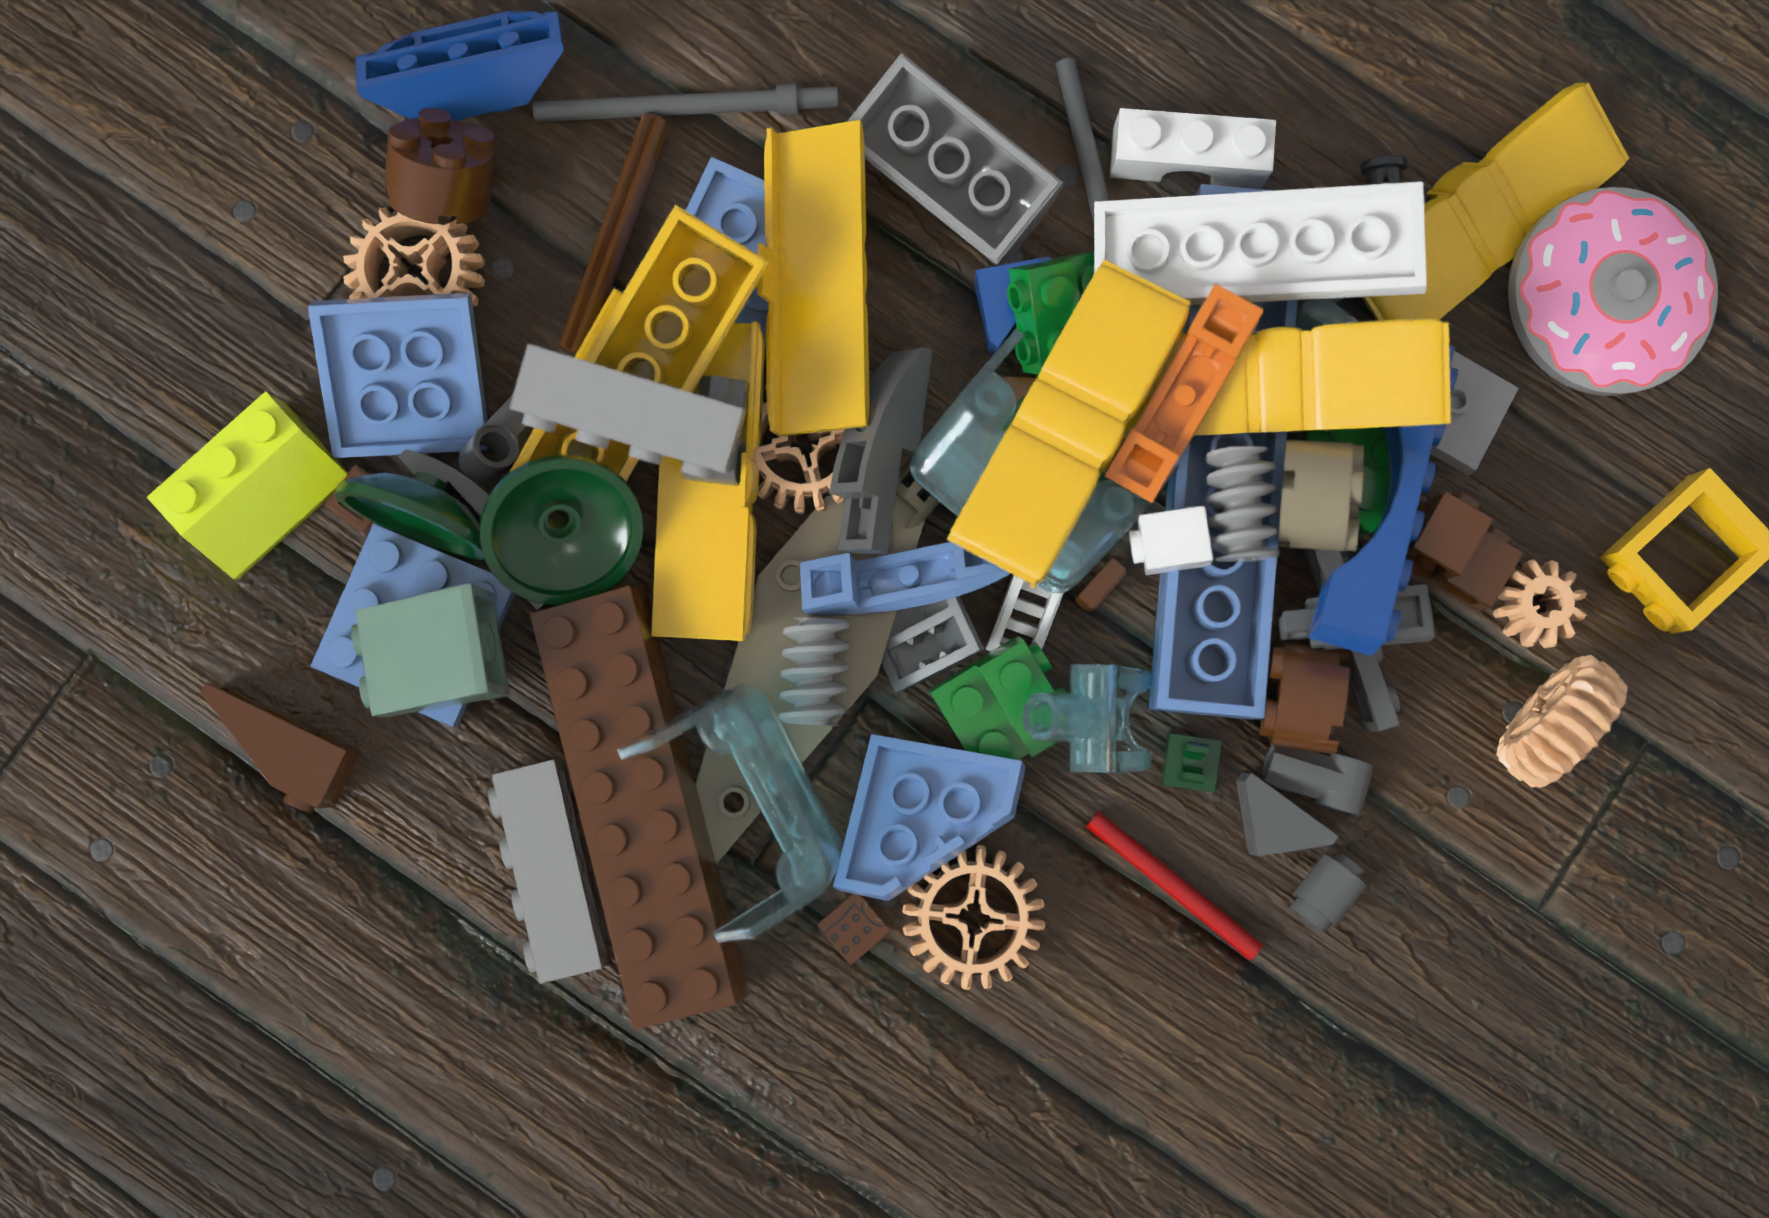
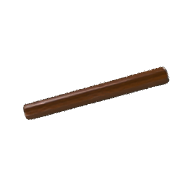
(615, 229)

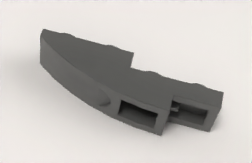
(870, 456)

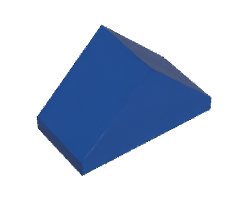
(995, 312)

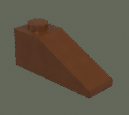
(285, 751)

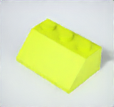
(249, 486)

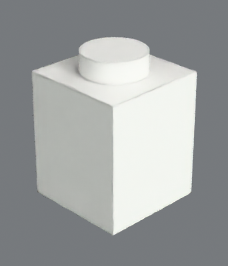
(1172, 541)

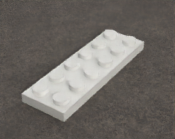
(1271, 242)

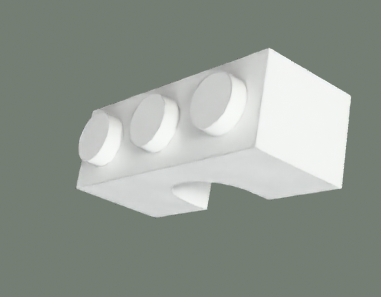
(1162, 142)

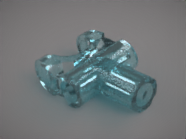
(1092, 718)

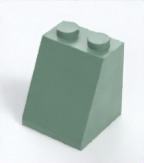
(430, 651)

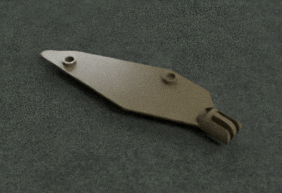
(760, 657)

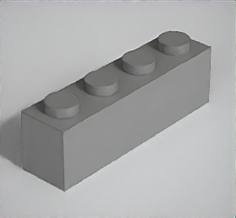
(628, 410)
(549, 871)

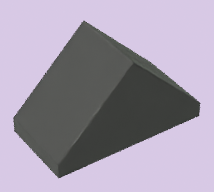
(1274, 822)

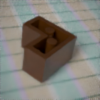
(1462, 551)

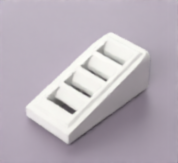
(1012, 601)

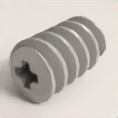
(1241, 503)
(814, 671)

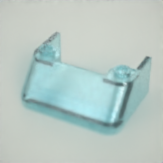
(963, 443)
(746, 726)

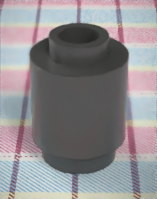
(1328, 891)

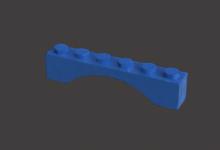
(1360, 595)

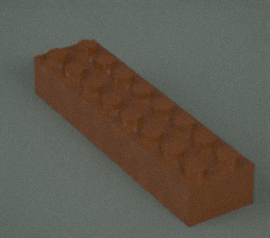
(638, 811)

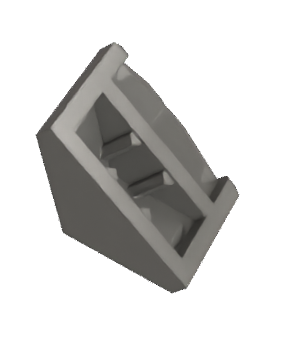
(928, 642)

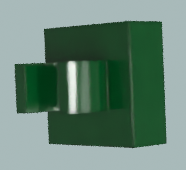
(1191, 762)

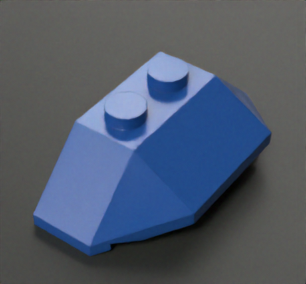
(463, 65)

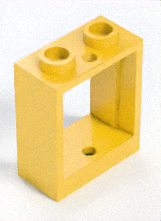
(1725, 516)

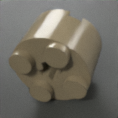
(1321, 495)

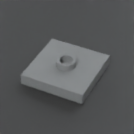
(1475, 414)

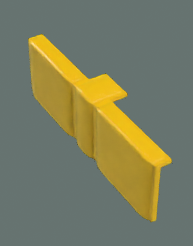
(1492, 204)
(816, 279)
(1331, 379)
(1071, 423)
(708, 528)

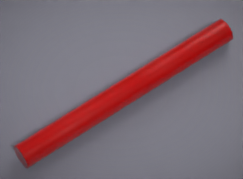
(1174, 885)

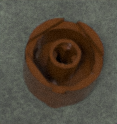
(439, 168)
(1307, 696)

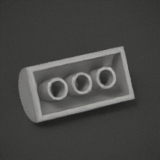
(954, 161)

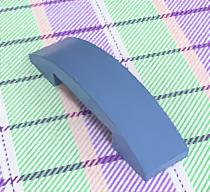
(892, 581)

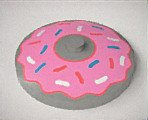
(1613, 291)

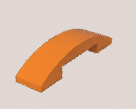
(1185, 393)

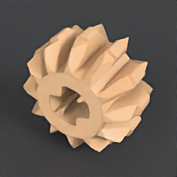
(1559, 601)

